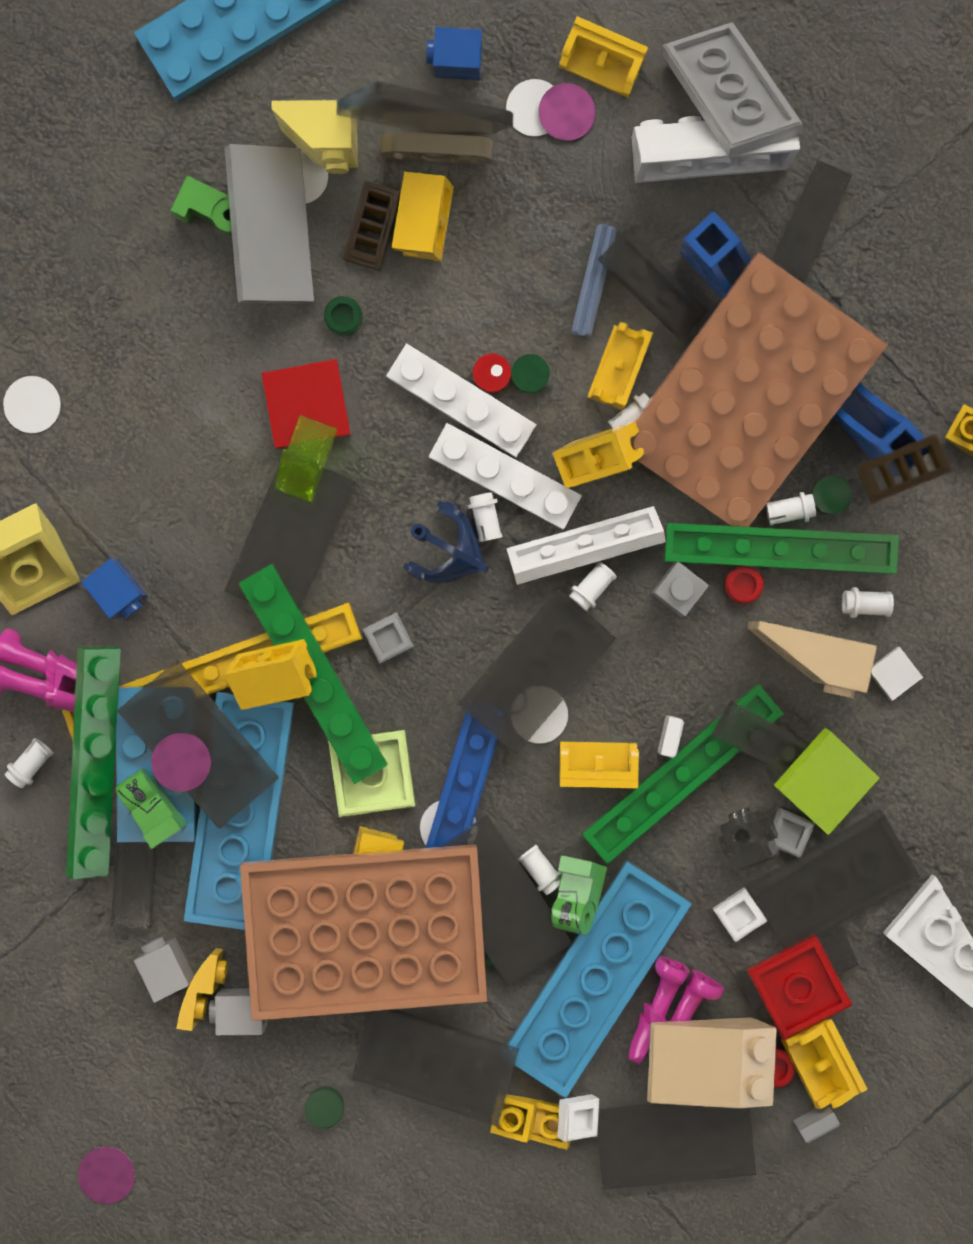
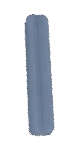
(592, 283)

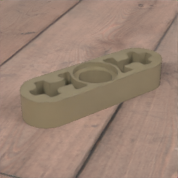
(436, 148)

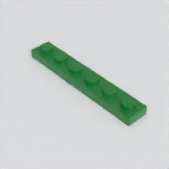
(781, 548)
(328, 695)
(93, 761)
(670, 783)

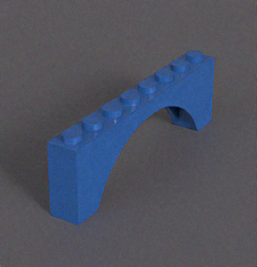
(873, 425)

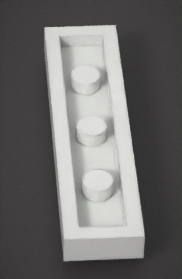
(461, 400)
(504, 476)
(586, 545)

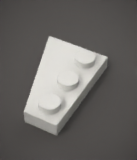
(936, 938)

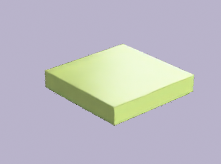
(384, 789)

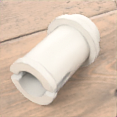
(631, 412)
(791, 509)
(485, 516)
(592, 586)
(867, 603)
(28, 763)
(540, 870)

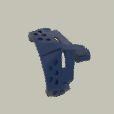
(464, 559)

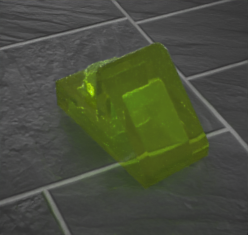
(305, 458)

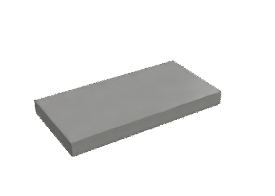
(731, 90)
(269, 224)

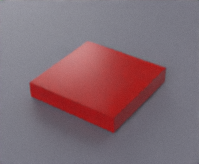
(306, 391)
(799, 987)

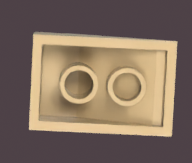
(824, 659)
(712, 1063)

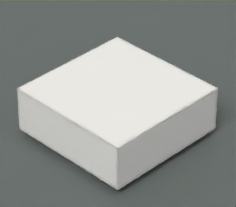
(895, 673)
(670, 736)
(739, 914)
(578, 1117)

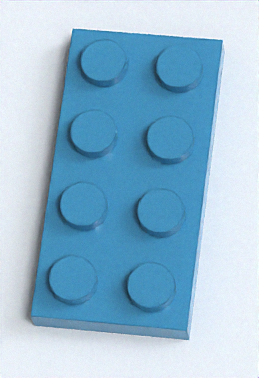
(132, 756)

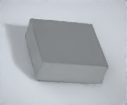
(388, 637)
(792, 832)
(816, 1123)

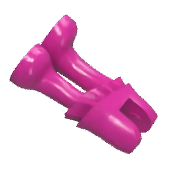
(59, 672)
(672, 975)

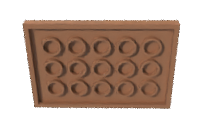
(753, 392)
(363, 932)

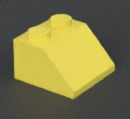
(320, 133)
(31, 560)

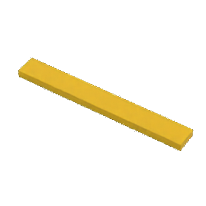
(331, 629)

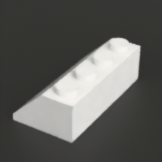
(693, 151)

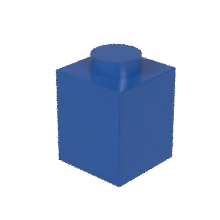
(455, 53)
(115, 590)

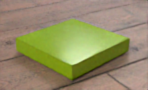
(826, 781)

